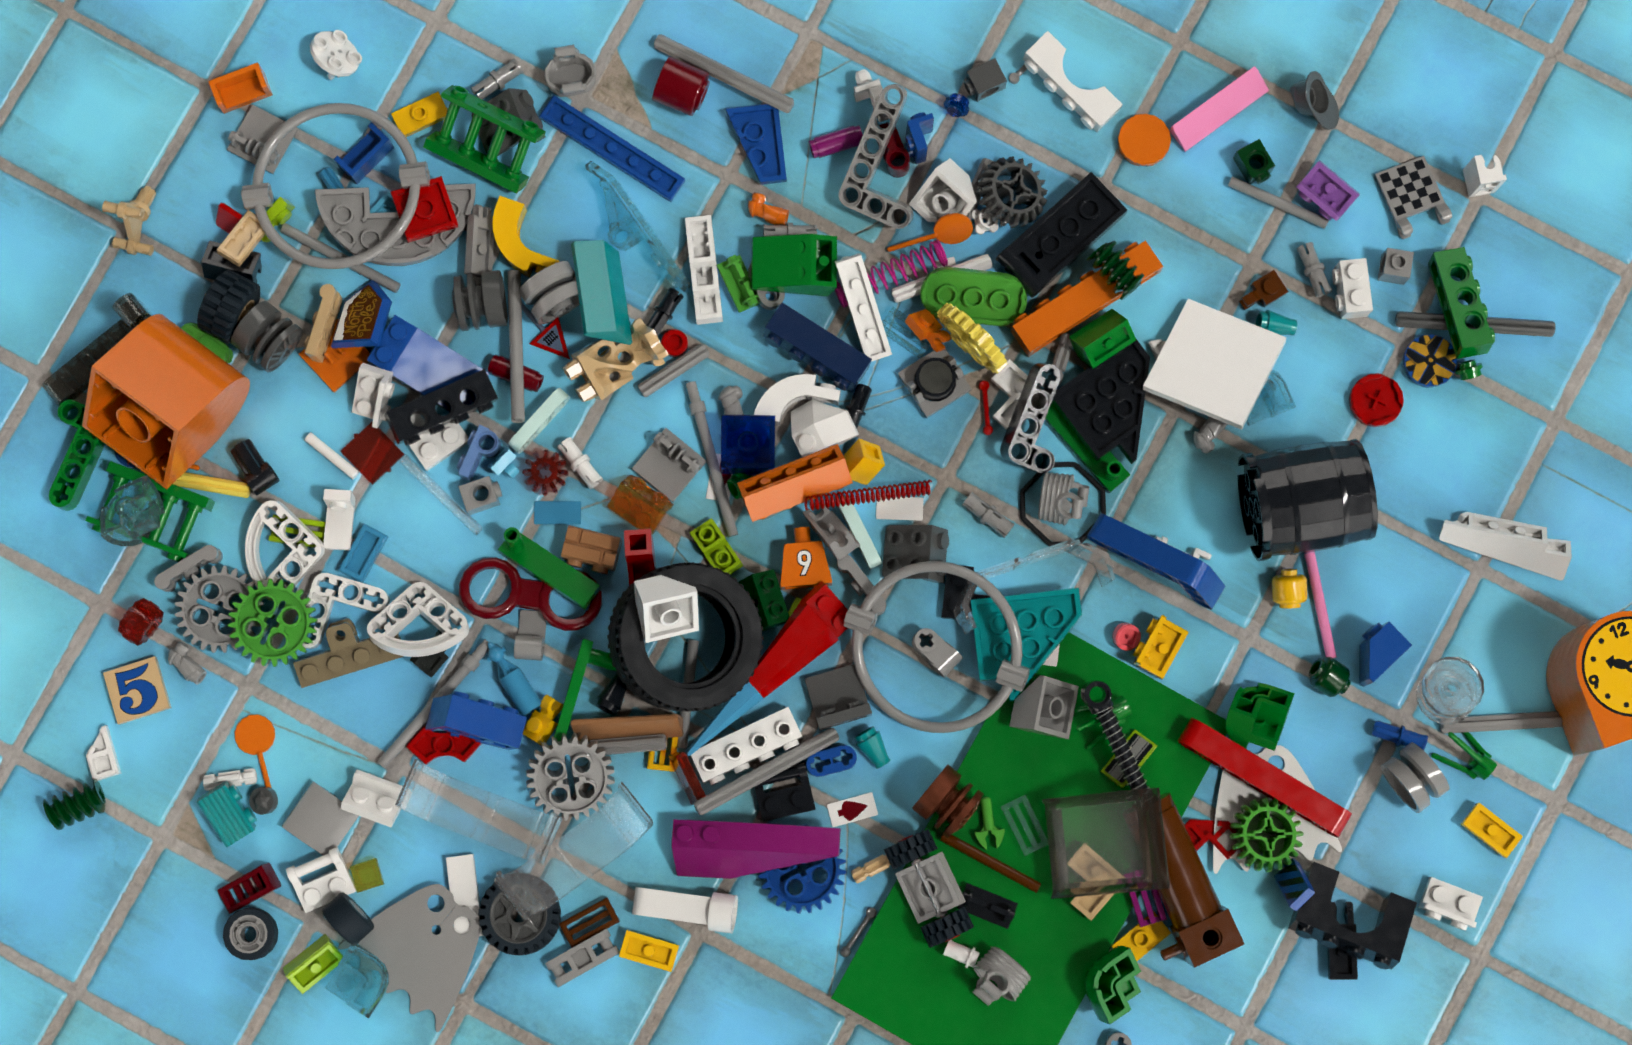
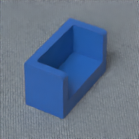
(365, 154)

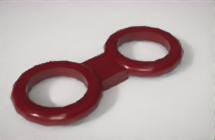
(524, 594)

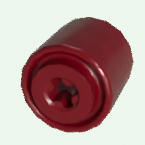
(681, 86)

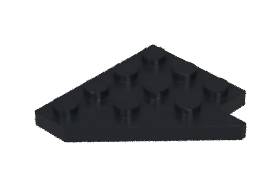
(1108, 403)

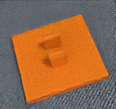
(338, 363)

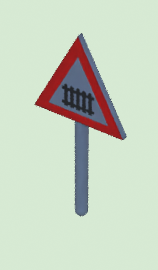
(550, 338)

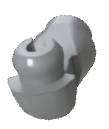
(730, 400)
(1207, 433)
(186, 665)

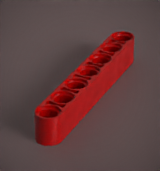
(1264, 777)

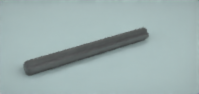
(1499, 325)

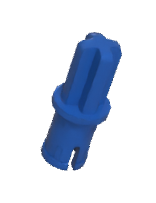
(1398, 735)

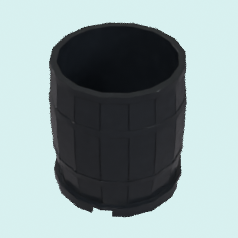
(1307, 498)

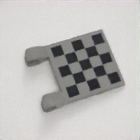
(1410, 191)

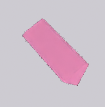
(1219, 109)

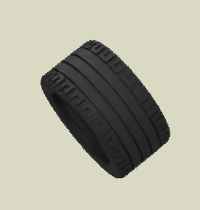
(738, 658)

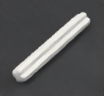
(913, 288)

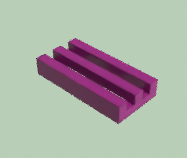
(1158, 904)

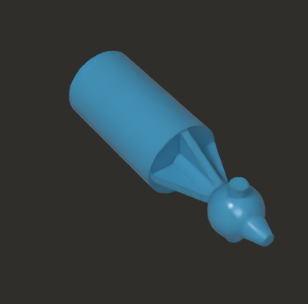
(514, 681)

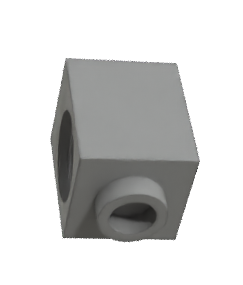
(1395, 266)
(469, 491)

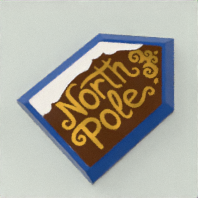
(363, 318)

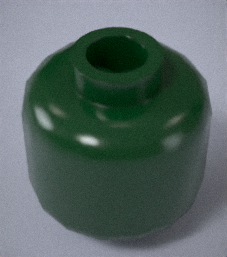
(1329, 676)

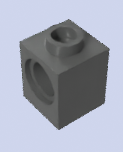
(985, 80)

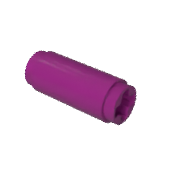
(835, 141)

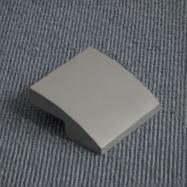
(319, 819)

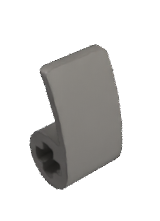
(531, 636)

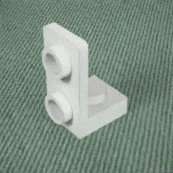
(338, 519)

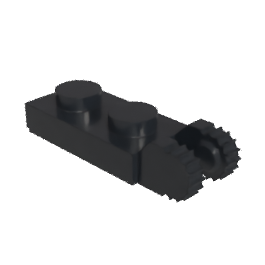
(1340, 964)

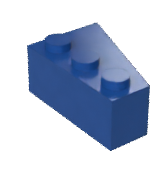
(477, 720)

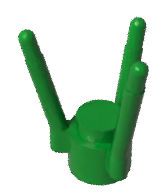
(1120, 708)
(1479, 763)

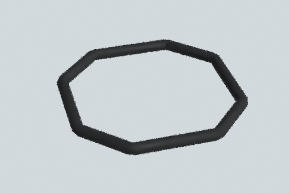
(1036, 477)

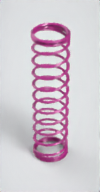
(940, 254)

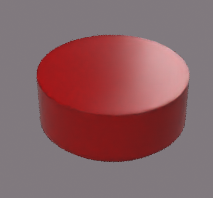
(675, 342)

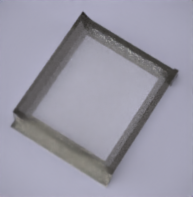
(1106, 843)

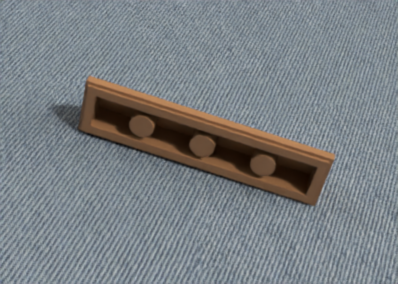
(618, 727)

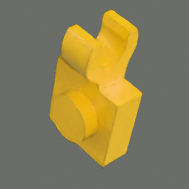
(541, 723)

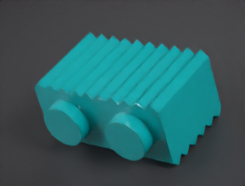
(227, 813)

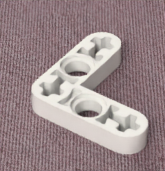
(327, 600)

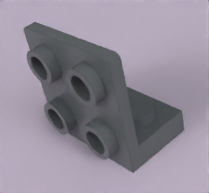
(837, 697)

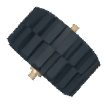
(226, 304)

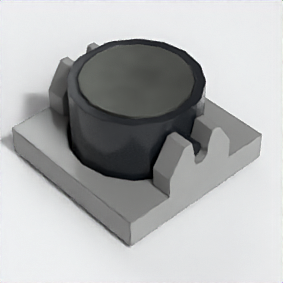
(934, 379)

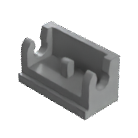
(832, 532)

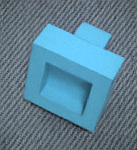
(502, 462)

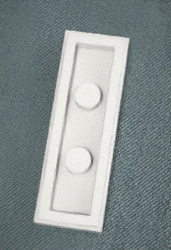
(464, 887)

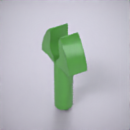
(988, 825)

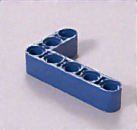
(1191, 573)

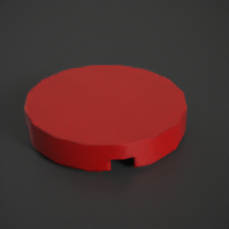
(1376, 400)

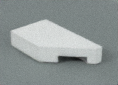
(102, 756)

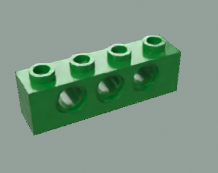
(1465, 341)

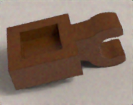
(1266, 290)

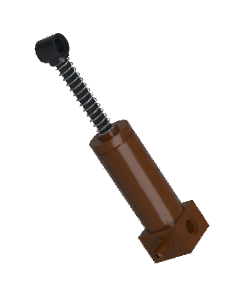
(1191, 897)

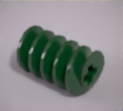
(1116, 268)
(75, 807)

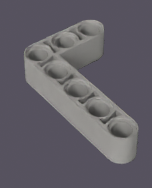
(872, 160)

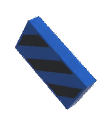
(1294, 885)

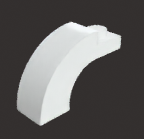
(794, 389)

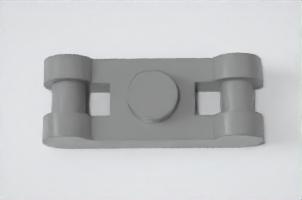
(185, 568)
(860, 583)
(582, 958)

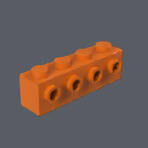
(793, 482)

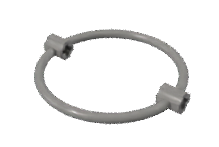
(260, 195)
(863, 620)

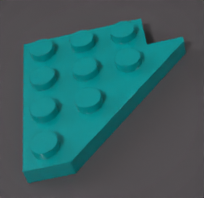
(1043, 624)

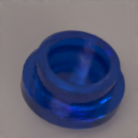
(957, 105)

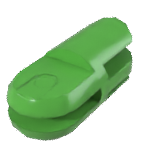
(211, 342)

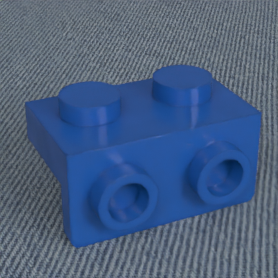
(916, 129)

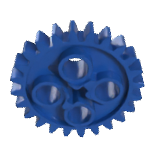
(812, 891)

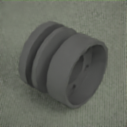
(480, 300)
(266, 336)

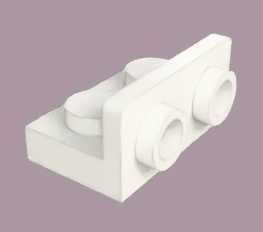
(372, 393)
(372, 798)
(1450, 902)

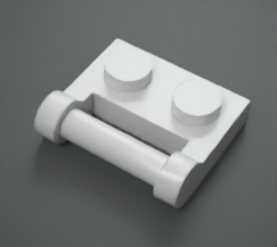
(323, 888)

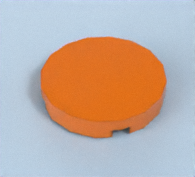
(1144, 140)

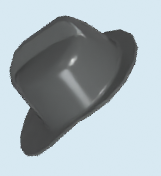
(1316, 100)

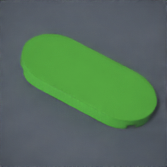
(981, 294)

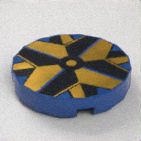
(1429, 360)

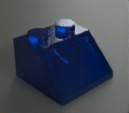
(747, 444)

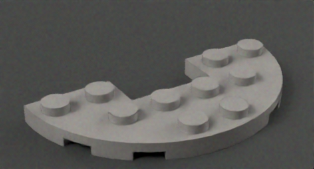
(357, 230)

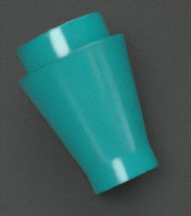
(1276, 323)
(872, 746)

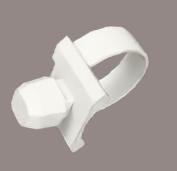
(868, 89)

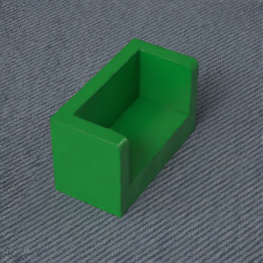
(1102, 338)

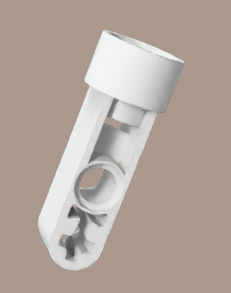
(716, 911)

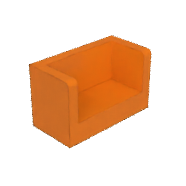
(240, 88)

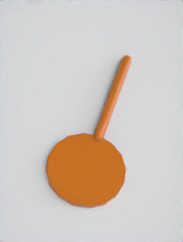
(948, 229)
(255, 736)

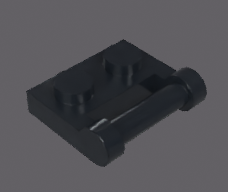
(788, 800)

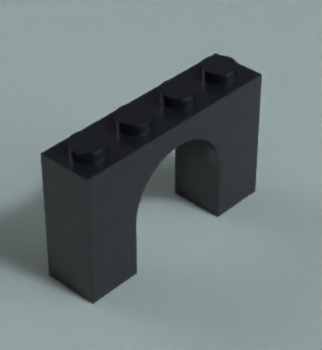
(1380, 946)

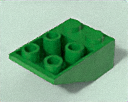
(794, 264)

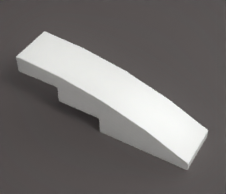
(703, 269)

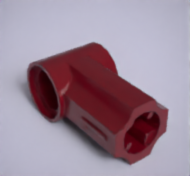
(894, 150)

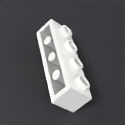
(746, 745)

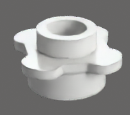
(980, 226)

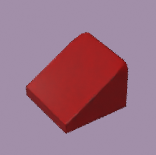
(227, 217)

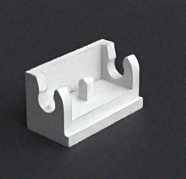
(1482, 180)

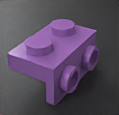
(1327, 191)

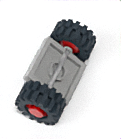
(929, 888)

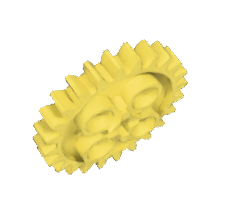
(972, 338)

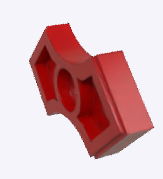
(431, 745)

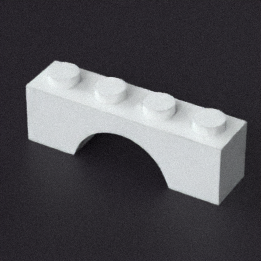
(1093, 106)

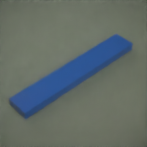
(612, 148)

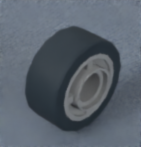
(235, 937)

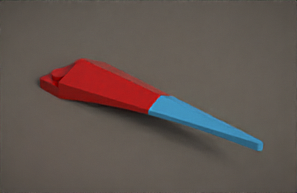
(805, 636)

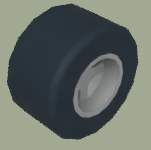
(348, 918)

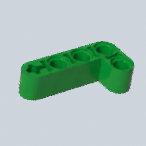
(75, 458)

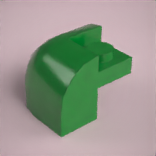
(1258, 715)
(1112, 983)

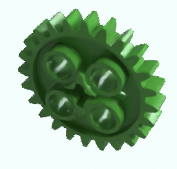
(250, 611)

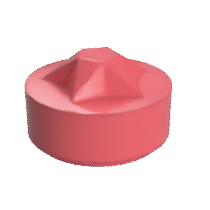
(1126, 636)

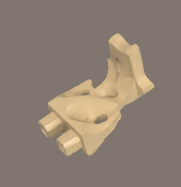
(597, 367)

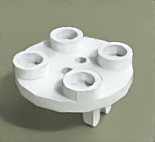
(335, 53)

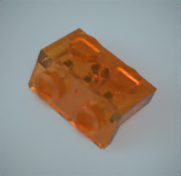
(640, 504)

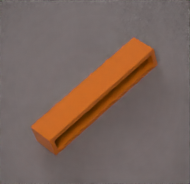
(1079, 302)

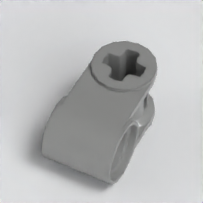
(940, 655)

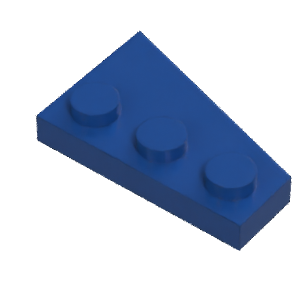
(761, 139)

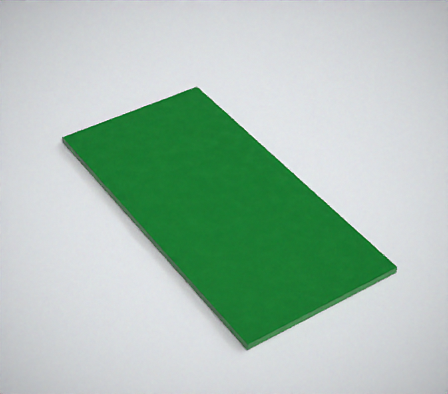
(930, 995)

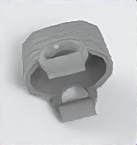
(570, 74)
(1054, 502)
(1003, 970)

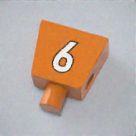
(804, 562)

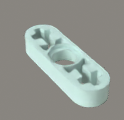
(539, 420)
(860, 533)

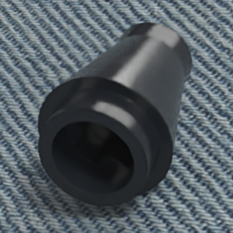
(612, 696)

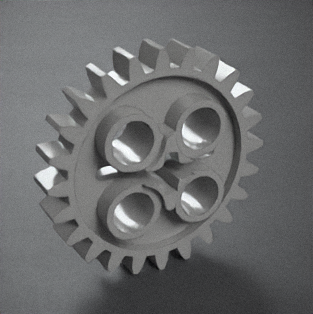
(210, 631)
(594, 772)

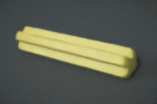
(213, 484)

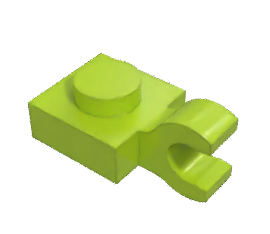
(279, 213)

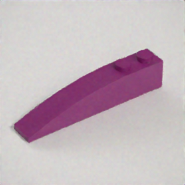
(743, 849)

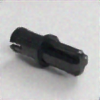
(664, 310)
(858, 403)

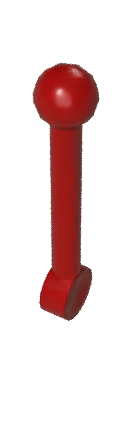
(984, 387)

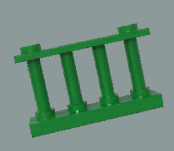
(465, 153)
(195, 501)

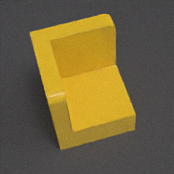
(864, 461)

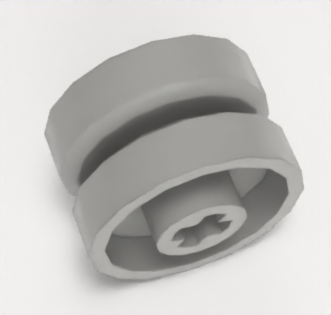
(551, 292)
(1415, 777)

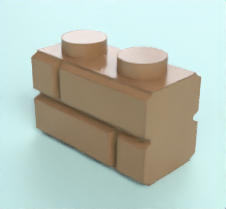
(591, 549)

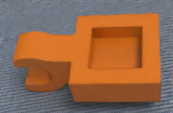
(927, 327)

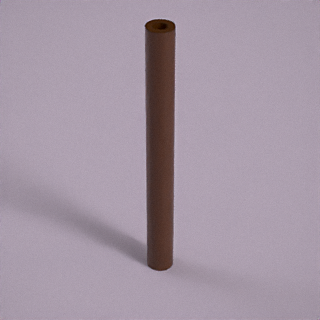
(991, 862)

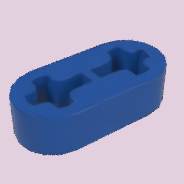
(833, 767)

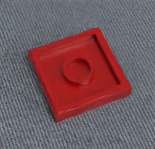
(433, 211)

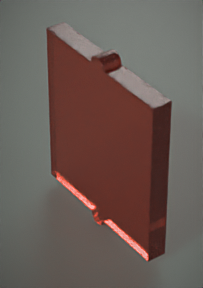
(372, 453)

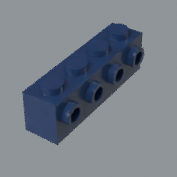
(816, 348)

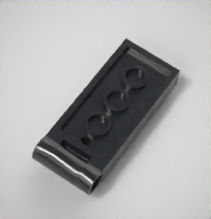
(1062, 234)

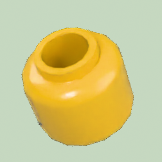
(1289, 589)

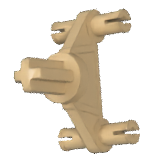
(133, 215)

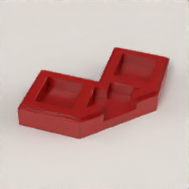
(1203, 831)

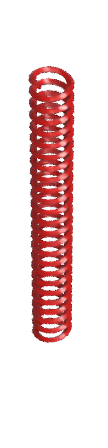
(862, 496)

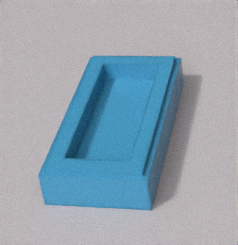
(363, 553)

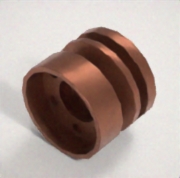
(948, 801)

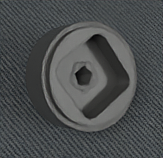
(263, 800)

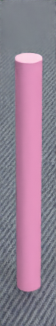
(1320, 605)

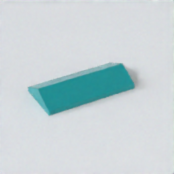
(601, 291)

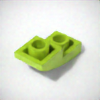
(715, 547)

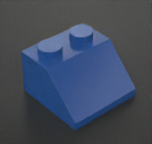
(1379, 651)

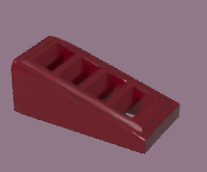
(265, 880)

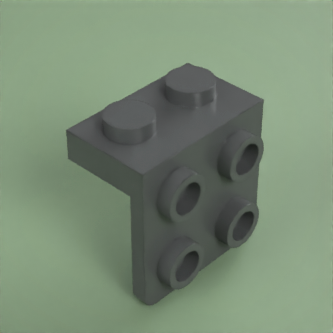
(516, 102)
(912, 545)

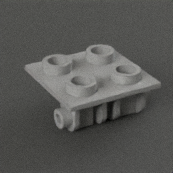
(253, 135)
(669, 464)

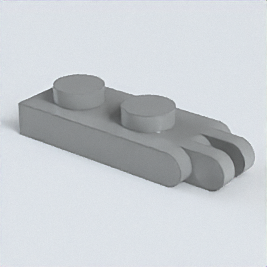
(479, 242)

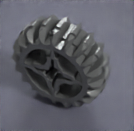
(1003, 195)

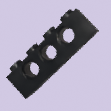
(476, 384)

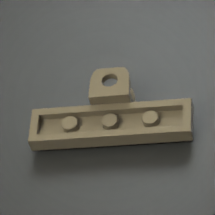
(344, 657)

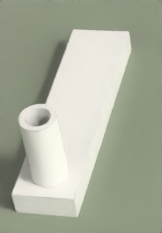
(863, 307)

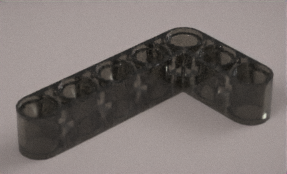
(74, 376)

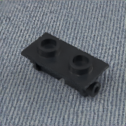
(988, 906)

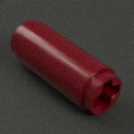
(500, 367)

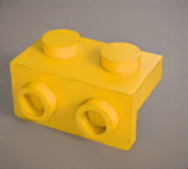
(1160, 647)

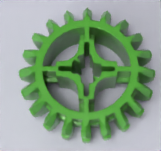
(1266, 845)

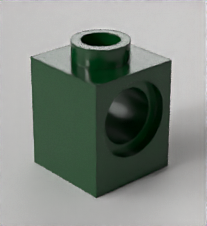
(1254, 151)

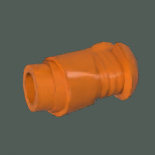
(769, 213)

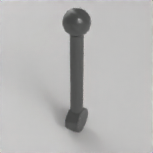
(870, 913)

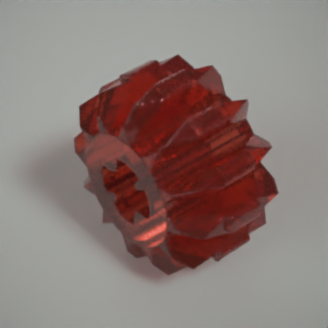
(554, 467)
(140, 621)

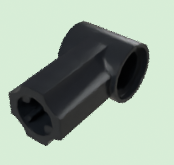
(257, 472)

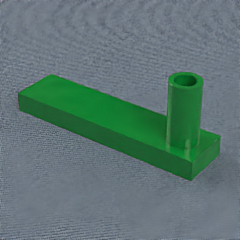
(1105, 470)
(548, 568)
(585, 655)

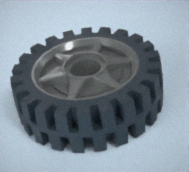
(508, 934)

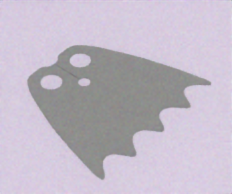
(418, 960)

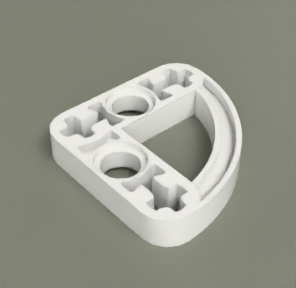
(297, 554)
(424, 607)

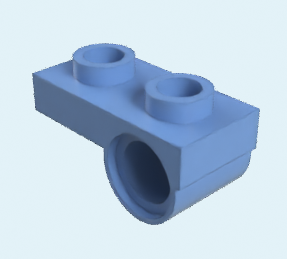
(468, 463)

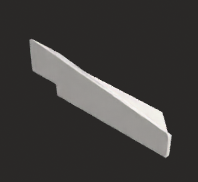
(1510, 542)

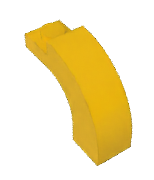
(506, 228)

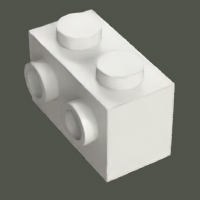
(1353, 288)

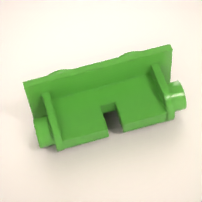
(738, 283)

